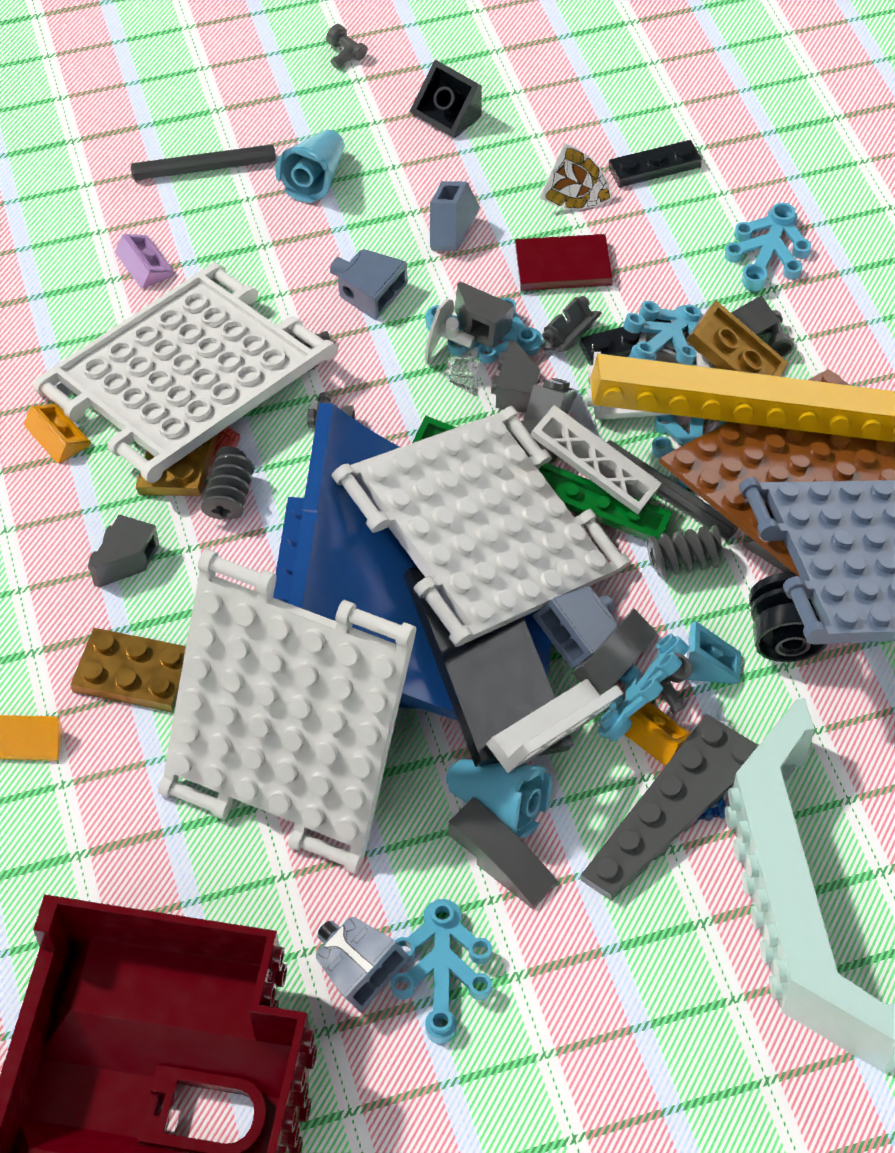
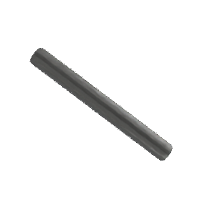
(203, 162)
(683, 498)

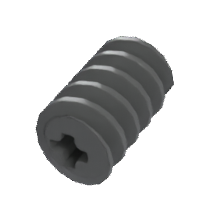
(227, 484)
(685, 550)

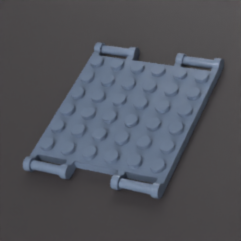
(842, 550)

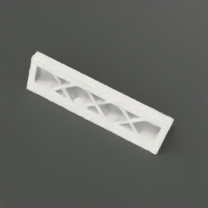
(595, 459)
(550, 724)

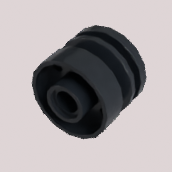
(777, 622)

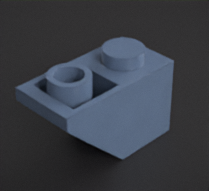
(451, 215)

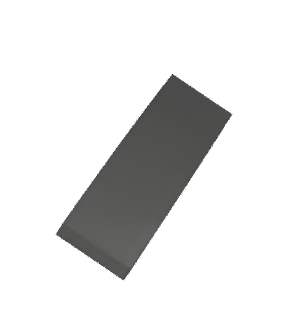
(616, 652)
(501, 853)

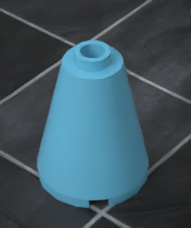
(310, 166)
(510, 796)

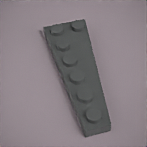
(677, 797)

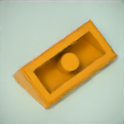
(55, 432)
(656, 733)
(30, 737)

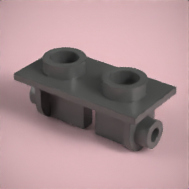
(562, 333)

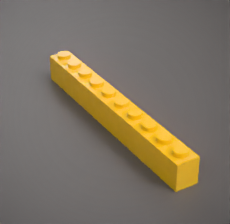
(743, 397)

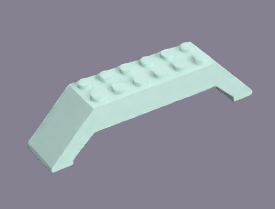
(787, 904)

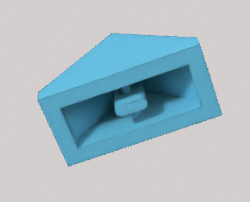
(712, 657)

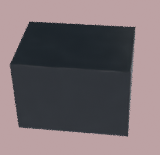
(448, 100)

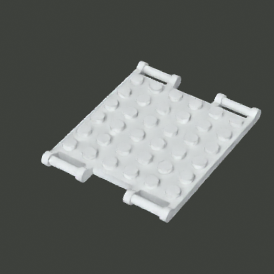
(183, 369)
(481, 524)
(285, 709)

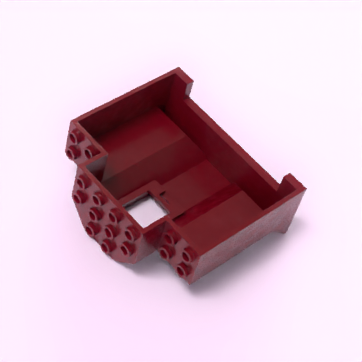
(131, 1010)

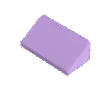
(142, 260)

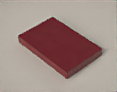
(563, 262)

